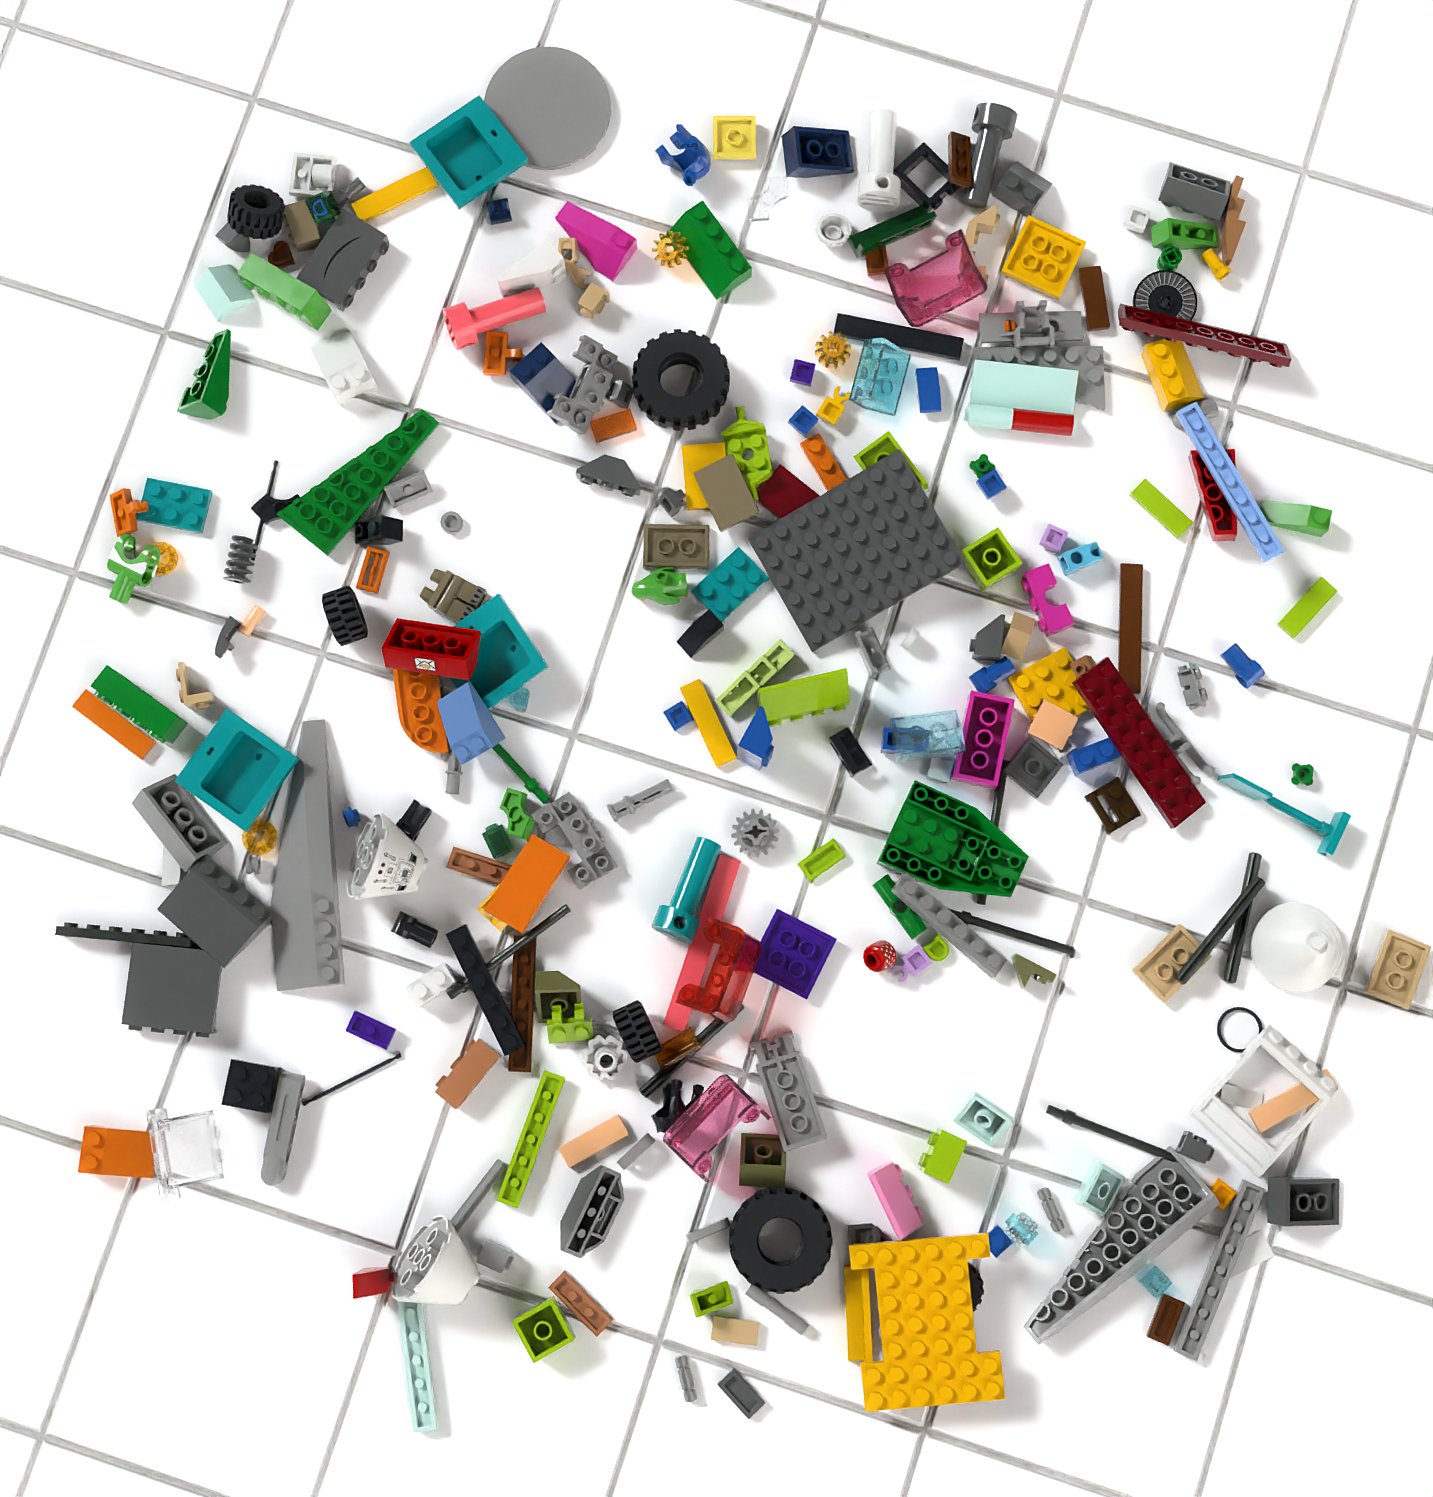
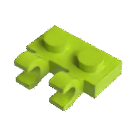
(569, 1029)

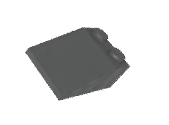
(1303, 1201)

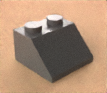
(1022, 189)

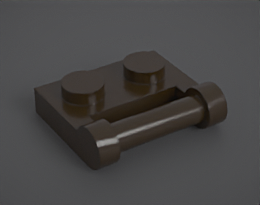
(1118, 802)

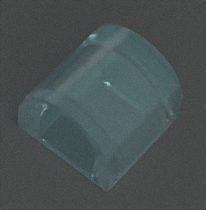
(520, 699)

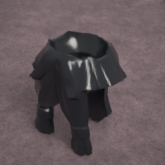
(673, 1105)

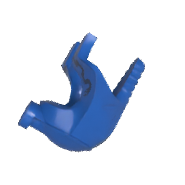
(693, 162)

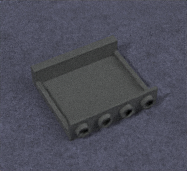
(171, 990)

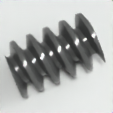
(240, 559)

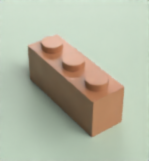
(467, 1073)

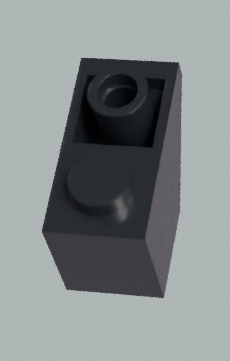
(379, 531)

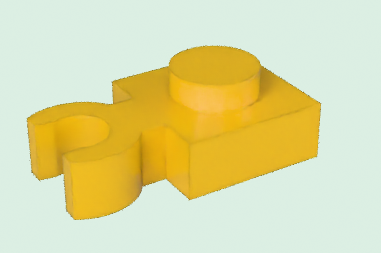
(832, 409)

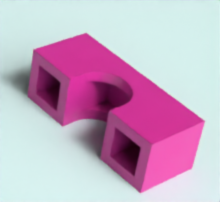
(1051, 618)

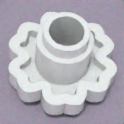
(610, 1068)

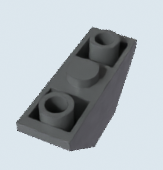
(610, 474)

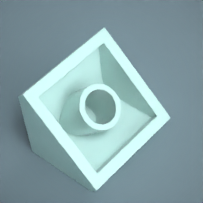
(223, 291)
(982, 1119)
(1099, 1188)

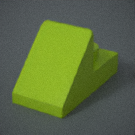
(711, 1298)

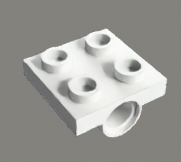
(312, 174)

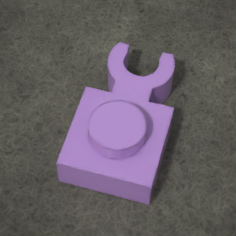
(914, 962)

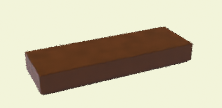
(959, 159)
(1094, 298)

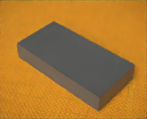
(741, 1393)

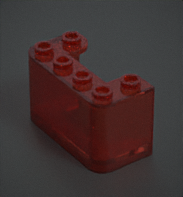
(729, 973)

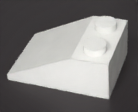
(536, 269)
(343, 366)

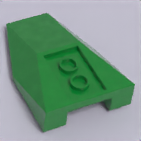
(951, 846)

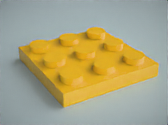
(1043, 257)
(1049, 681)

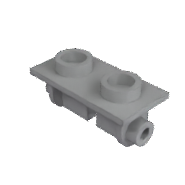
(1195, 694)

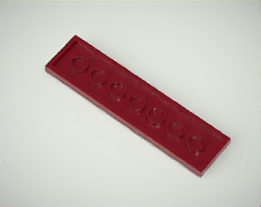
(1211, 337)
(1139, 742)

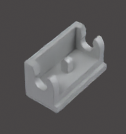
(871, 651)

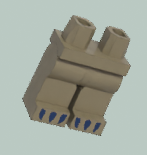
(449, 591)

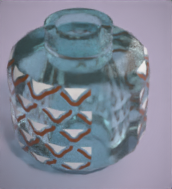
(1021, 1229)

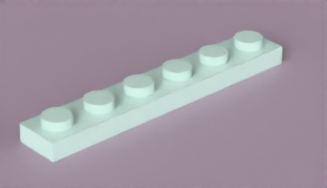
(417, 1366)

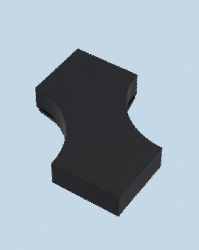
(268, 507)

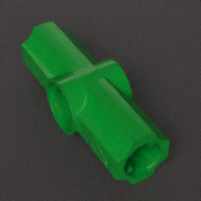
(908, 919)

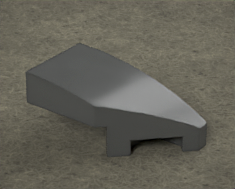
(227, 632)
(865, 1233)

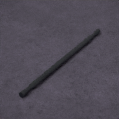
(270, 485)
(351, 1079)

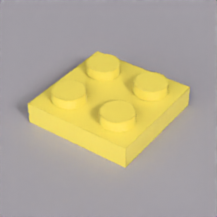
(734, 137)

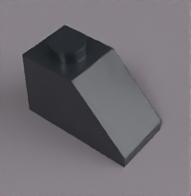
(700, 633)

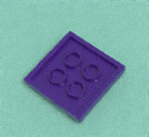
(793, 953)

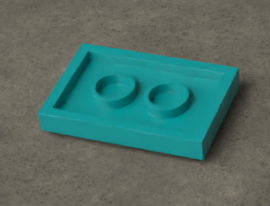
(175, 505)
(729, 584)

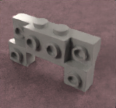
(589, 388)
(578, 829)

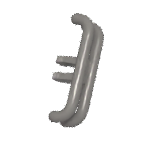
(1179, 743)

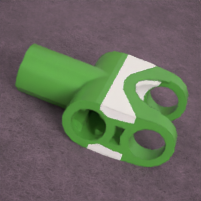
(131, 569)

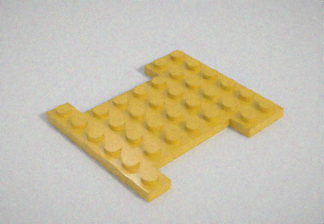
(927, 1324)

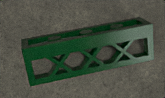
(891, 231)

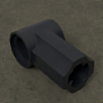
(410, 927)

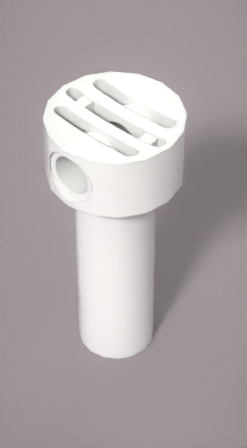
(879, 187)

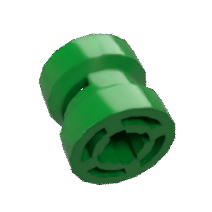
(1168, 263)

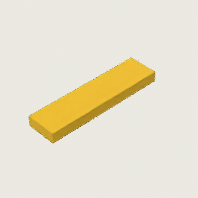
(394, 195)
(708, 723)

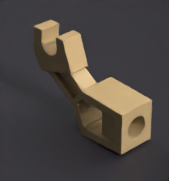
(576, 273)

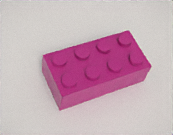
(985, 738)

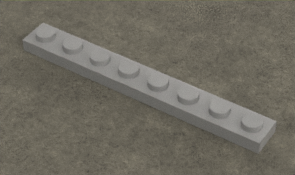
(1219, 1270)

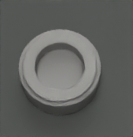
(451, 522)

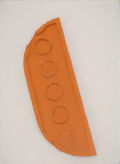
(419, 711)

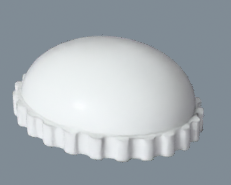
(833, 229)

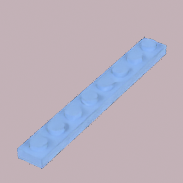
(1230, 482)

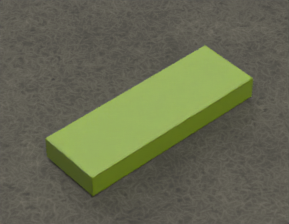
(1161, 508)
(1307, 607)

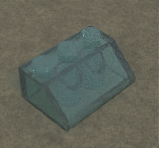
(879, 376)
(927, 736)

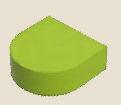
(937, 949)

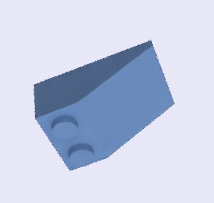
(468, 723)

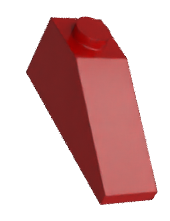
(372, 1281)

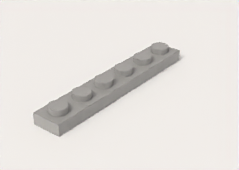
(949, 925)

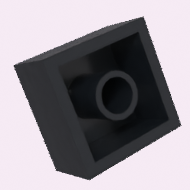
(251, 1086)

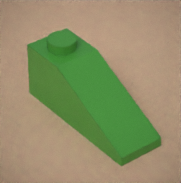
(1184, 235)
(1297, 517)

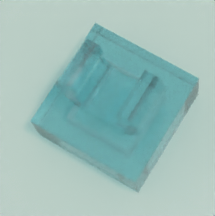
(1155, 1282)

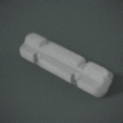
(1050, 1209)
(686, 1378)

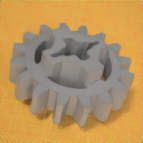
(756, 842)

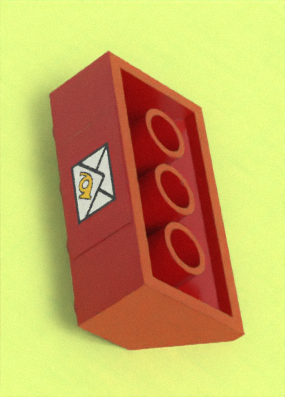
(432, 649)

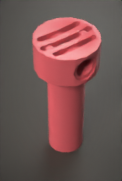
(465, 324)

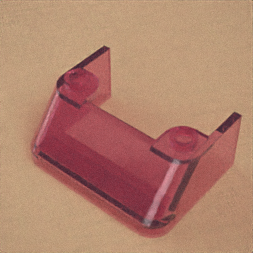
(709, 1123)

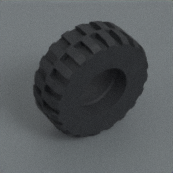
(673, 350)
(815, 1247)

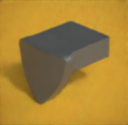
(233, 240)

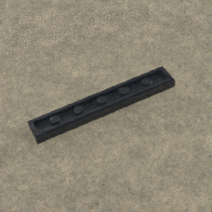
(902, 336)

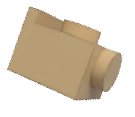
(593, 301)

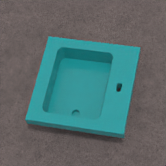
(466, 154)
(505, 653)
(239, 772)

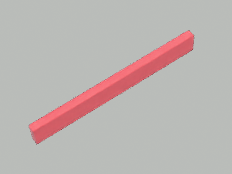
(700, 949)

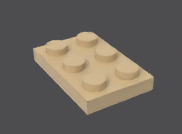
(1165, 960)
(1397, 969)

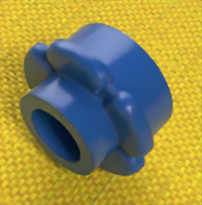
(351, 817)

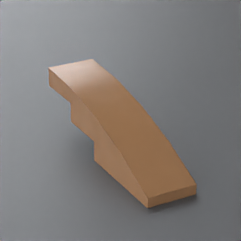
(1231, 225)

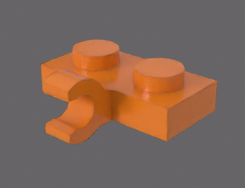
(497, 354)
(124, 511)

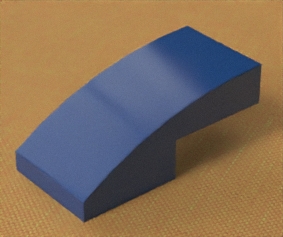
(928, 390)

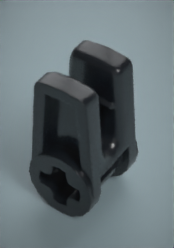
(414, 829)

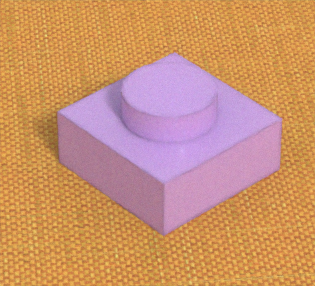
(1053, 538)

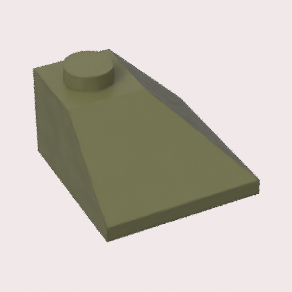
(555, 989)

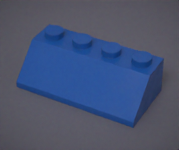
(756, 744)

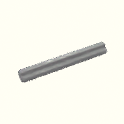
(478, 1194)

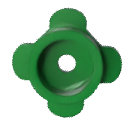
(978, 471)
(1308, 774)

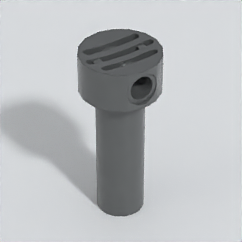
(993, 125)

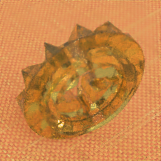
(170, 557)
(260, 848)

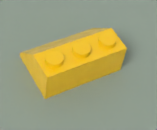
(1171, 374)

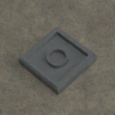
(1032, 767)

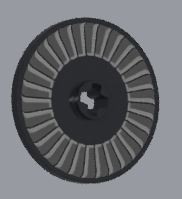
(1167, 285)

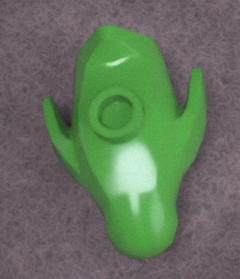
(662, 586)

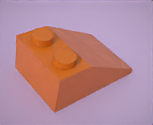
(116, 1152)

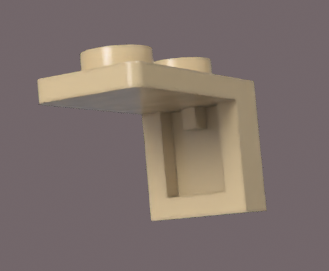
(200, 700)

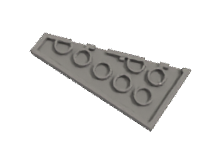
(1085, 359)

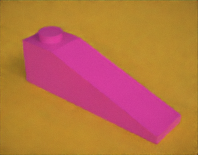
(600, 241)

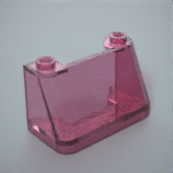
(937, 283)

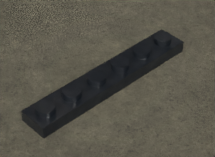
(485, 989)

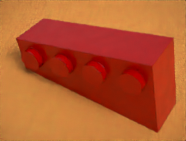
(1217, 511)

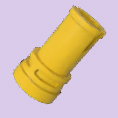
(1219, 268)

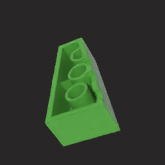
(284, 291)

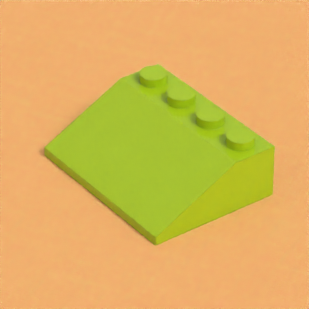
(805, 697)

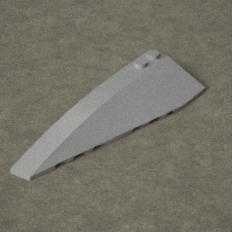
(1143, 1223)

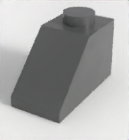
(988, 641)

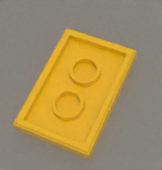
(695, 458)

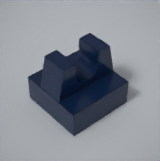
(499, 211)

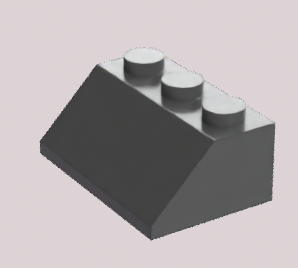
(1194, 191)

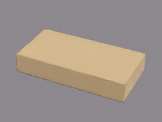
(735, 1330)

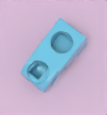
(1080, 557)

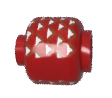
(879, 956)

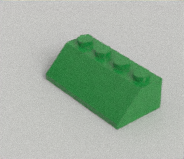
(711, 251)

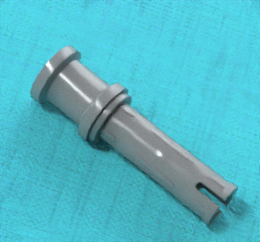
(630, 804)

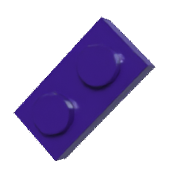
(370, 1030)

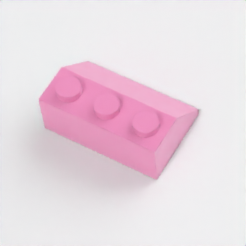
(895, 1199)

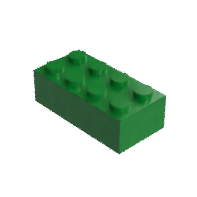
(135, 702)

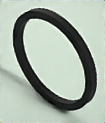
(1223, 1016)

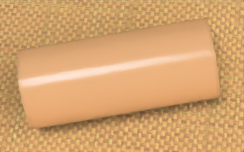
(251, 620)

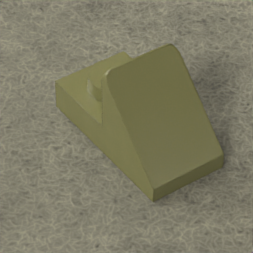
(1025, 967)

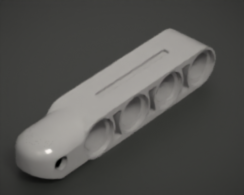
(282, 1127)

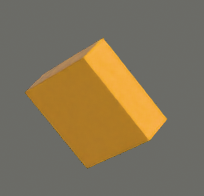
(1223, 1193)

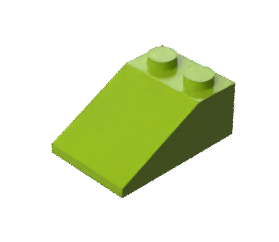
(882, 448)

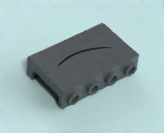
(344, 259)

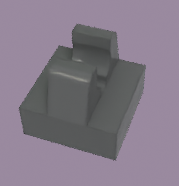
(621, 394)
(672, 501)

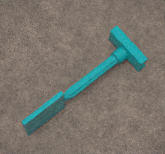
(1331, 832)

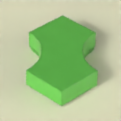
(519, 821)

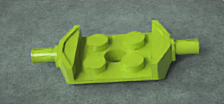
(746, 436)

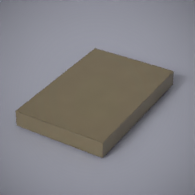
(726, 492)
(676, 546)

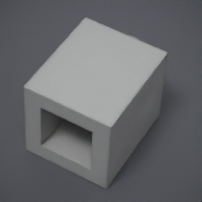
(495, 1256)

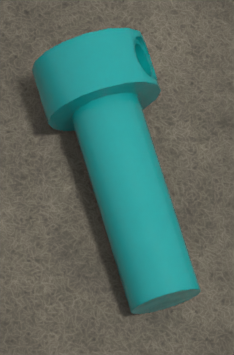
(688, 893)

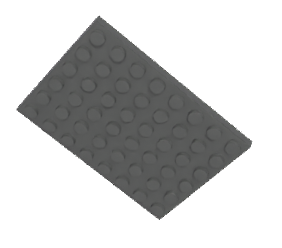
(856, 550)

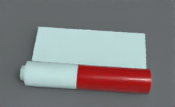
(1022, 398)

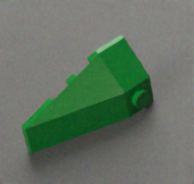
(211, 387)

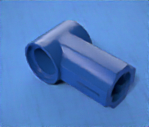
(1245, 669)
(987, 678)

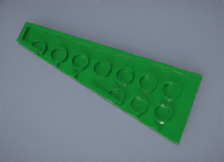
(339, 501)

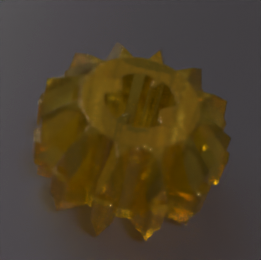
(670, 240)
(832, 357)

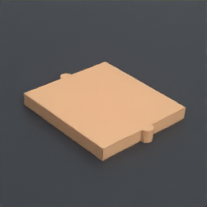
(1052, 724)

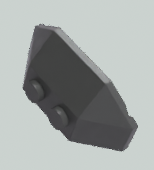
(591, 1211)

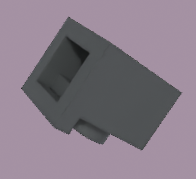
(1194, 1148)

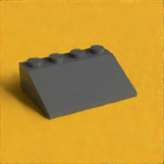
(216, 911)

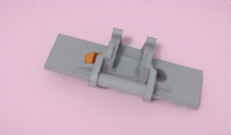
(1030, 320)

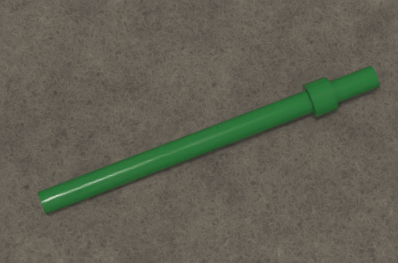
(531, 784)

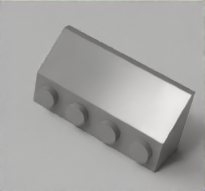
(181, 825)

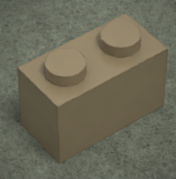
(303, 229)

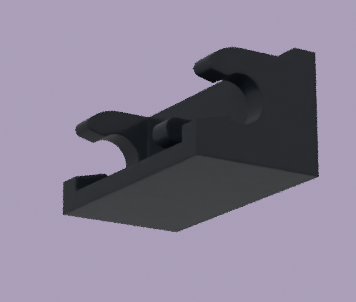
(849, 752)

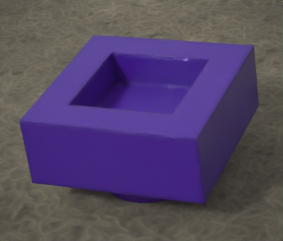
(802, 372)

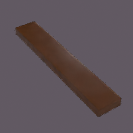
(1130, 625)
(523, 1004)

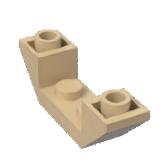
(982, 223)

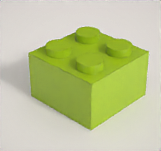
(990, 559)
(942, 1155)
(543, 1329)

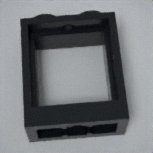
(910, 163)

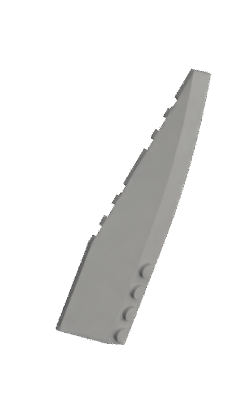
(305, 880)

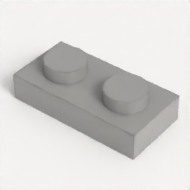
(408, 489)

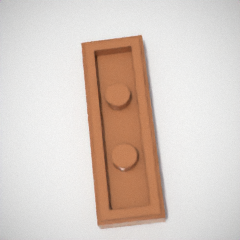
(477, 865)
(580, 1303)

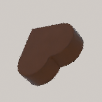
(281, 256)

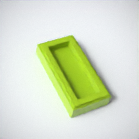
(821, 860)

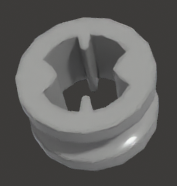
(253, 864)

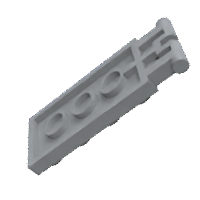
(788, 1092)

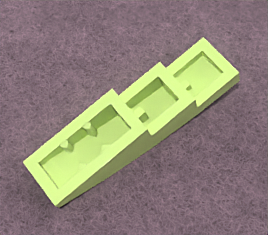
(755, 677)

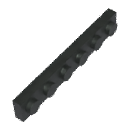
(116, 934)

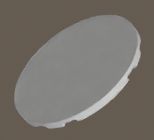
(551, 105)

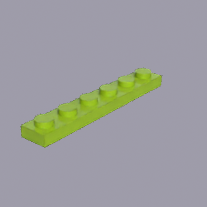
(531, 1139)

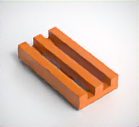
(376, 588)

